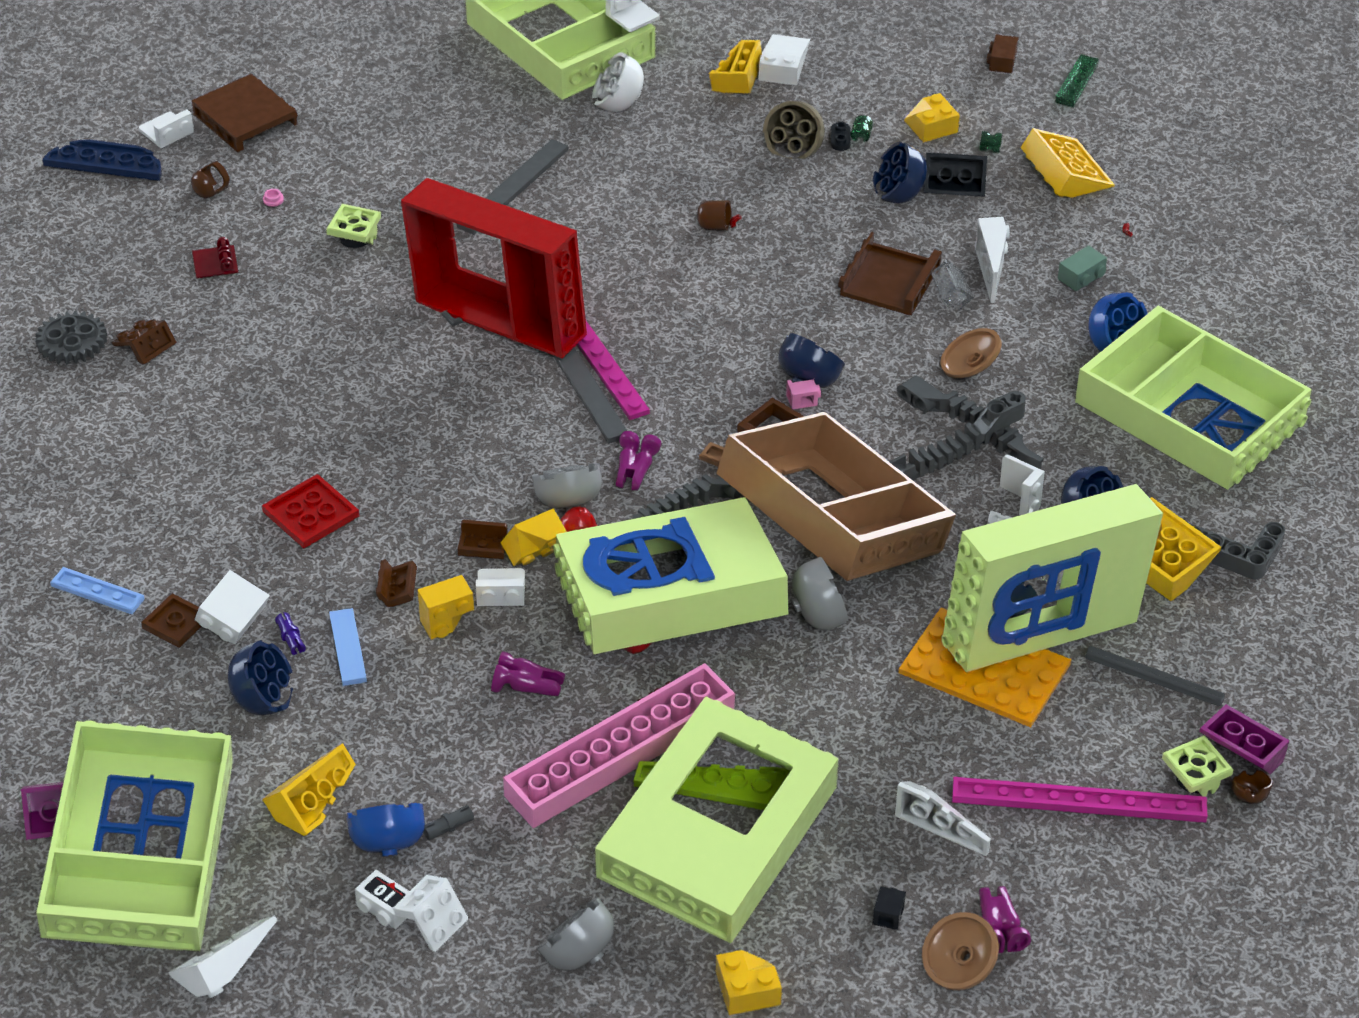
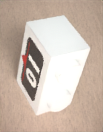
(379, 896)

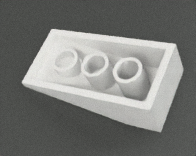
(783, 59)
(990, 250)

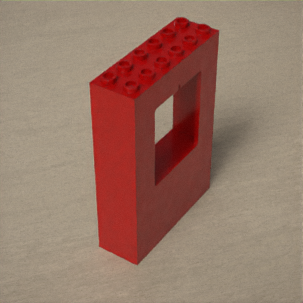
(541, 263)

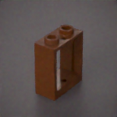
(770, 408)

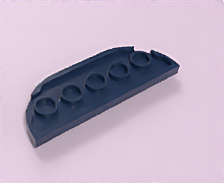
(105, 159)

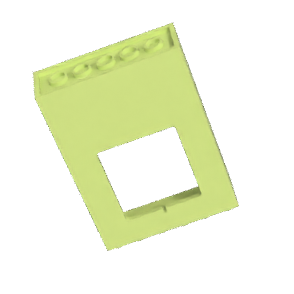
(569, 57)
(695, 863)

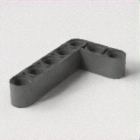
(1248, 560)

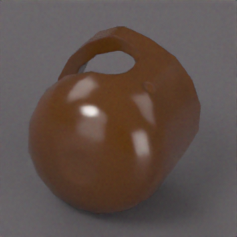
(203, 181)
(714, 214)

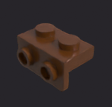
(482, 539)
(396, 583)

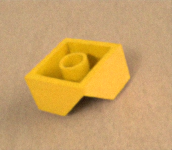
(933, 118)
(533, 538)
(443, 605)
(747, 982)

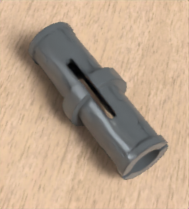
(448, 822)

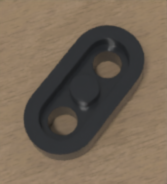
(840, 136)

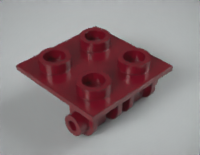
(216, 260)

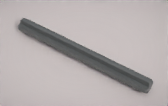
(1155, 676)

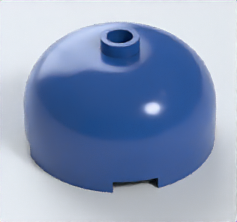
(1113, 317)
(386, 827)

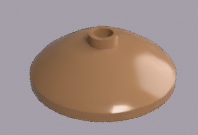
(971, 353)
(949, 944)

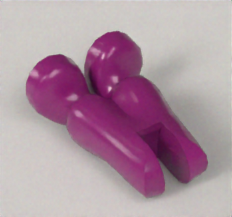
(634, 464)
(526, 676)
(1004, 919)

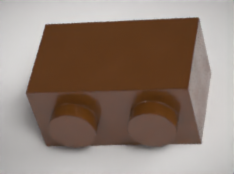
(1002, 53)

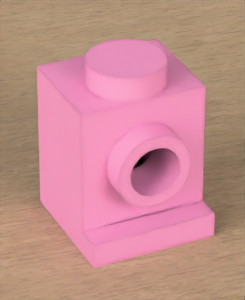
(803, 394)

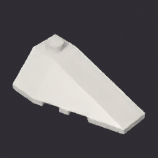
(932, 813)
(215, 969)

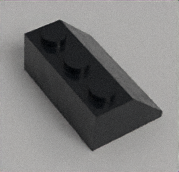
(955, 174)

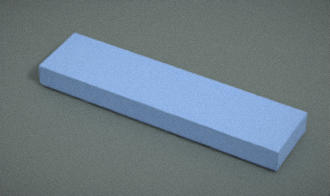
(97, 590)
(347, 647)

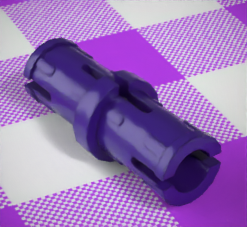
(290, 633)

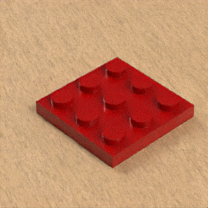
(310, 511)

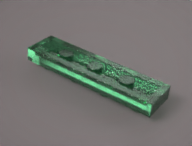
(1077, 80)

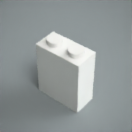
(231, 607)

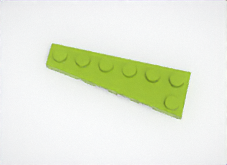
(727, 785)

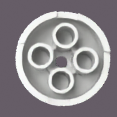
(619, 84)

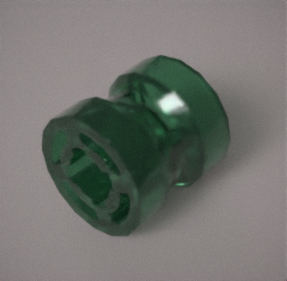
(862, 128)
(990, 141)

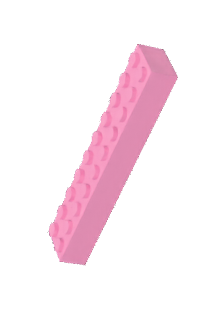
(610, 747)

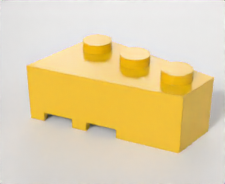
(739, 69)

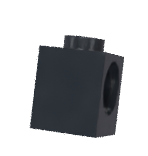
(889, 908)

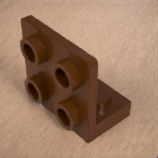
(146, 339)

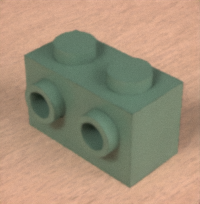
(1082, 268)

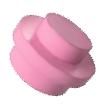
(273, 197)

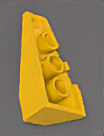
(304, 796)

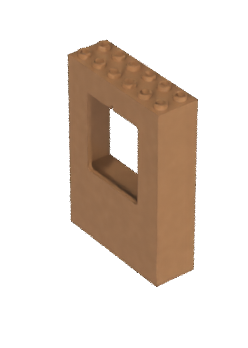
(872, 529)

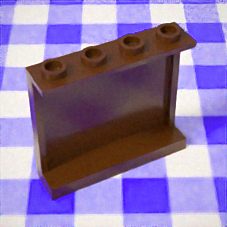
(242, 110)
(888, 276)

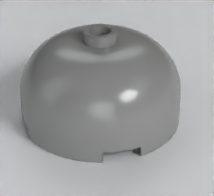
(568, 485)
(817, 596)
(579, 938)

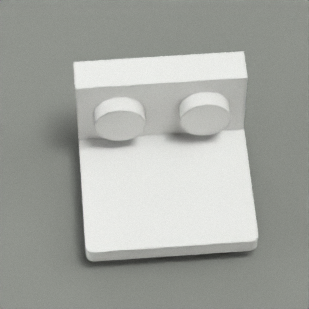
(630, 13)
(433, 909)

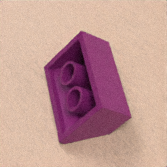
(1246, 738)
(40, 809)

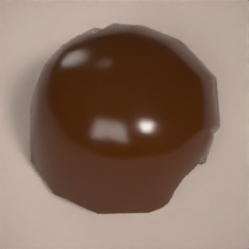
(1244, 785)

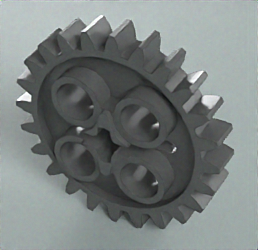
(71, 337)

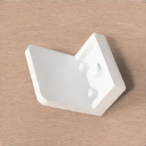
(168, 128)
(1023, 481)
(500, 587)

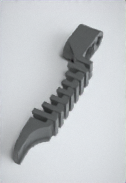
(928, 398)
(997, 415)
(699, 489)

